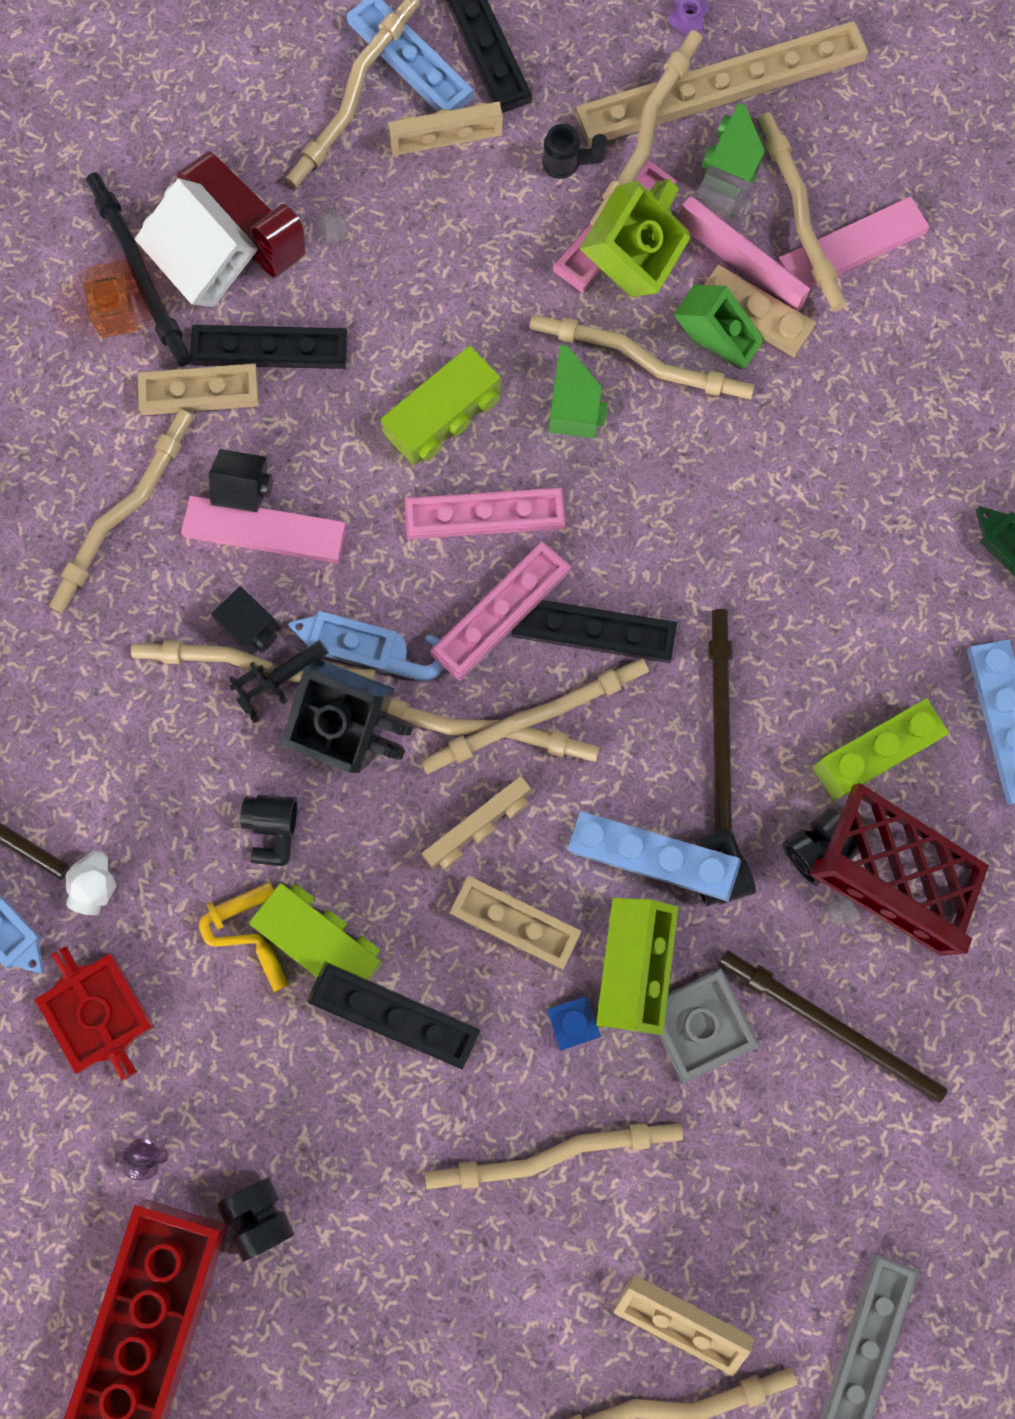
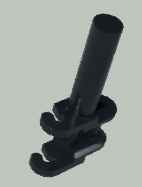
(276, 678)

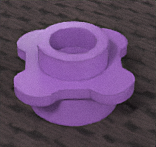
(687, 22)

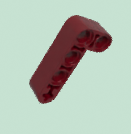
(274, 232)

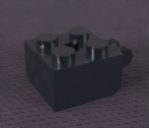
(363, 707)

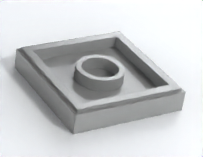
(705, 1027)

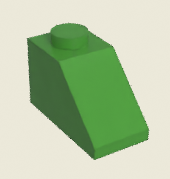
(719, 324)
(576, 398)

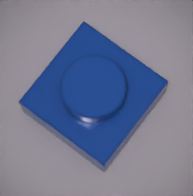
(573, 1023)

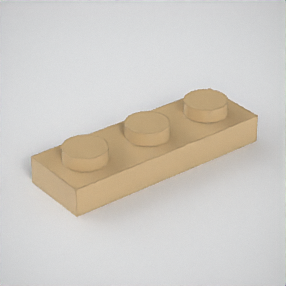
(445, 128)
(774, 319)
(198, 389)
(478, 825)
(515, 922)
(683, 1325)

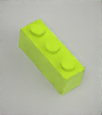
(442, 406)
(880, 749)
(313, 937)
(637, 965)

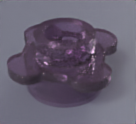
(141, 1159)

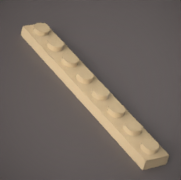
(727, 81)

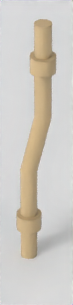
(675, 69)
(315, 152)
(823, 270)
(570, 330)
(76, 573)
(176, 652)
(557, 743)
(462, 748)
(636, 1137)
(750, 1392)

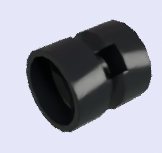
(808, 846)
(259, 1235)

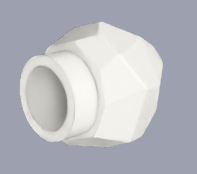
(89, 884)

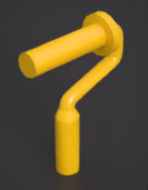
(263, 949)

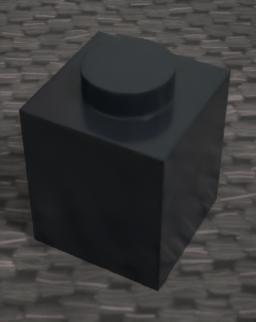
(239, 480)
(246, 622)

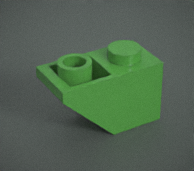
(739, 146)

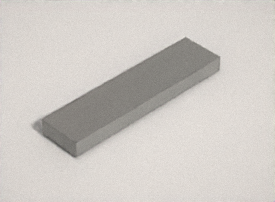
(870, 1340)

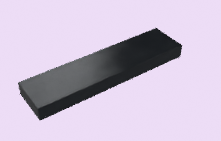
(490, 53)
(269, 346)
(598, 631)
(393, 1015)

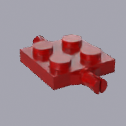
(94, 1013)

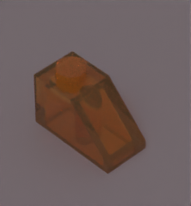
(110, 299)

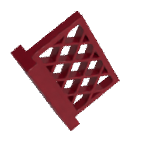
(893, 904)

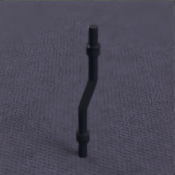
(166, 327)

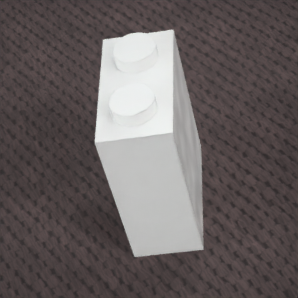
(195, 243)

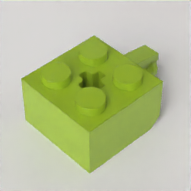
(637, 237)

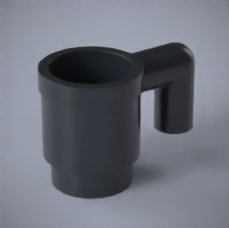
(563, 151)
(270, 817)
(744, 882)

